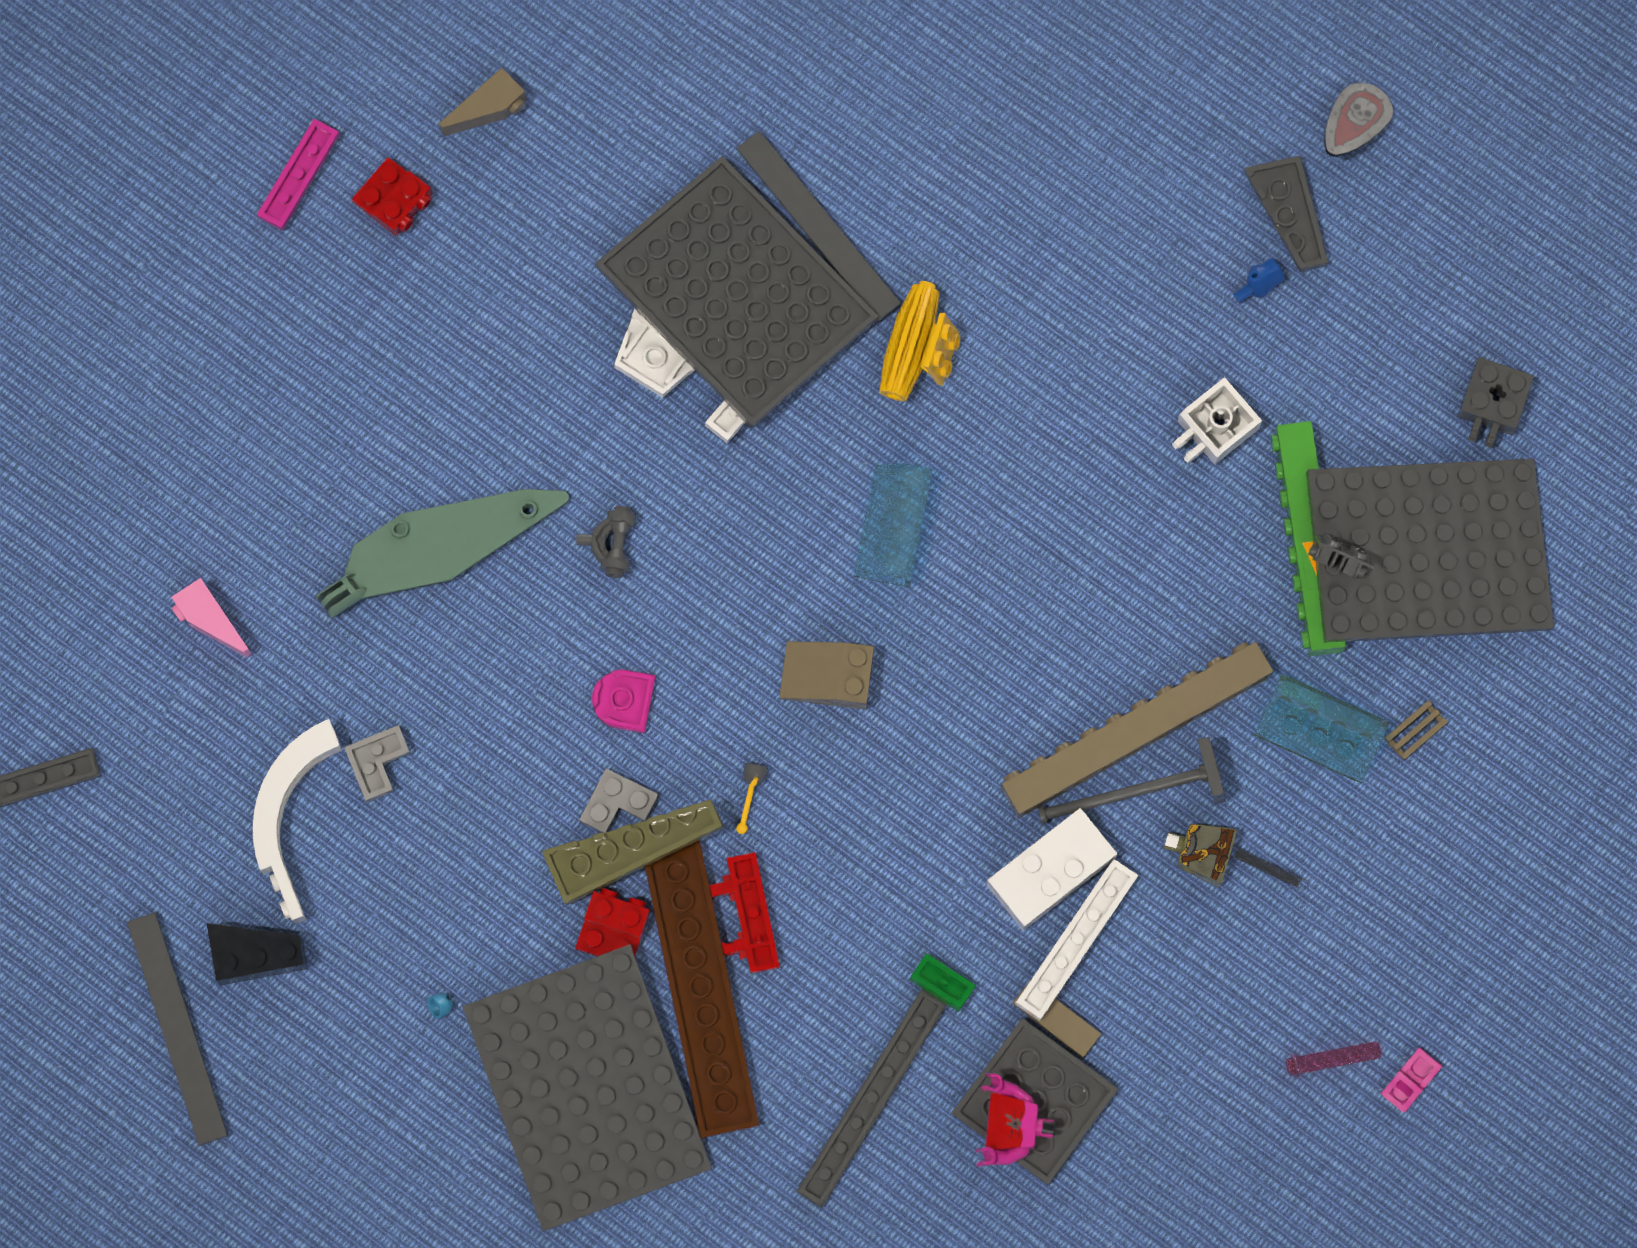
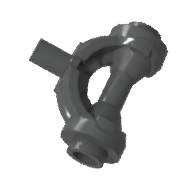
(619, 522)

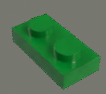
(942, 982)

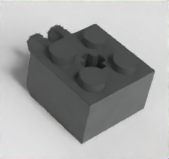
(1479, 404)

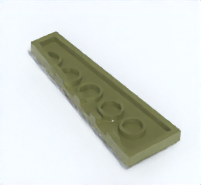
(609, 856)

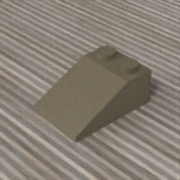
(827, 673)

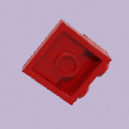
(393, 197)
(612, 924)

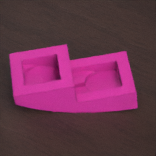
(1411, 1079)

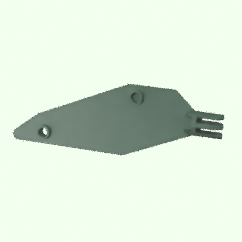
(435, 544)

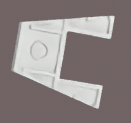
(650, 358)

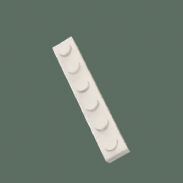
(1076, 939)

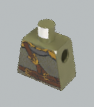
(1203, 851)

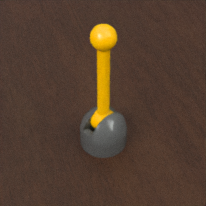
(754, 776)

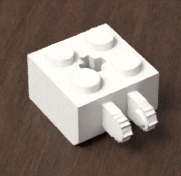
(1215, 439)

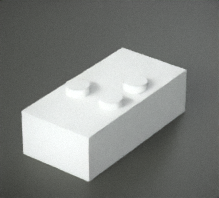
(1051, 869)

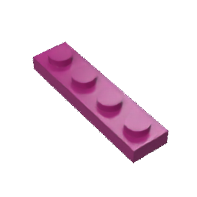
(298, 174)

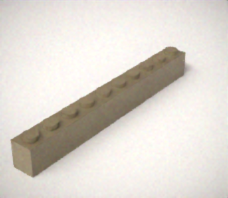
(1136, 729)

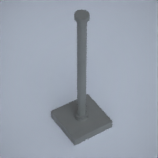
(1205, 772)

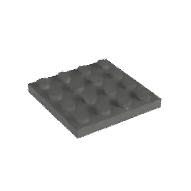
(1057, 1083)

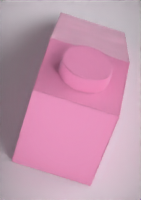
(204, 614)

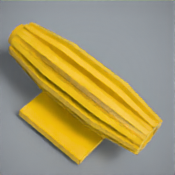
(918, 344)

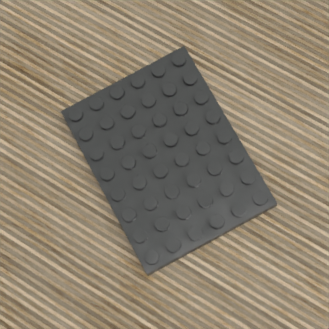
(736, 292)
(1448, 548)
(586, 1087)

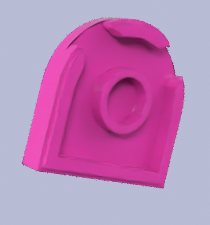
(624, 699)

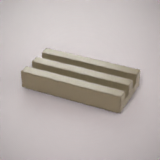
(1434, 714)

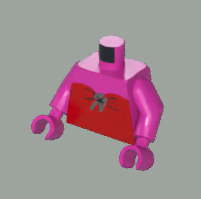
(1011, 1123)

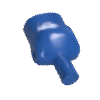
(1261, 280)

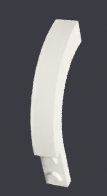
(275, 790)

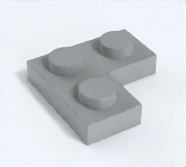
(369, 757)
(617, 793)

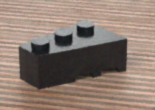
(253, 954)

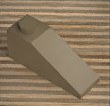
(488, 104)

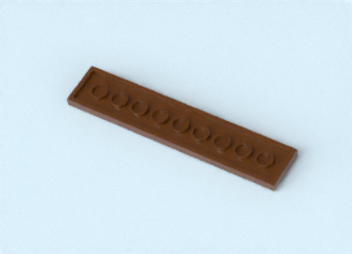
(701, 993)

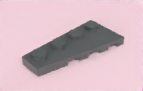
(1289, 205)

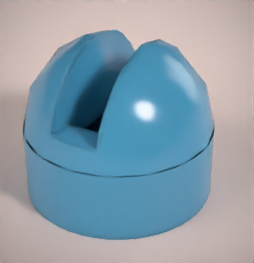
(439, 1005)

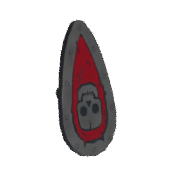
(1356, 118)

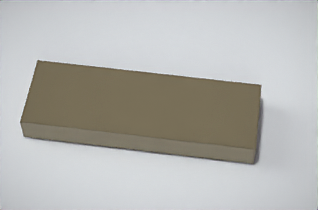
(1066, 1027)

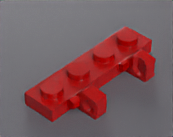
(756, 935)

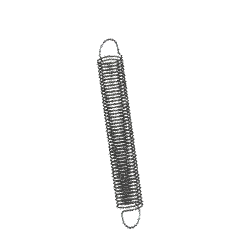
(1269, 869)

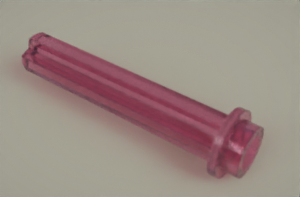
(1332, 1058)

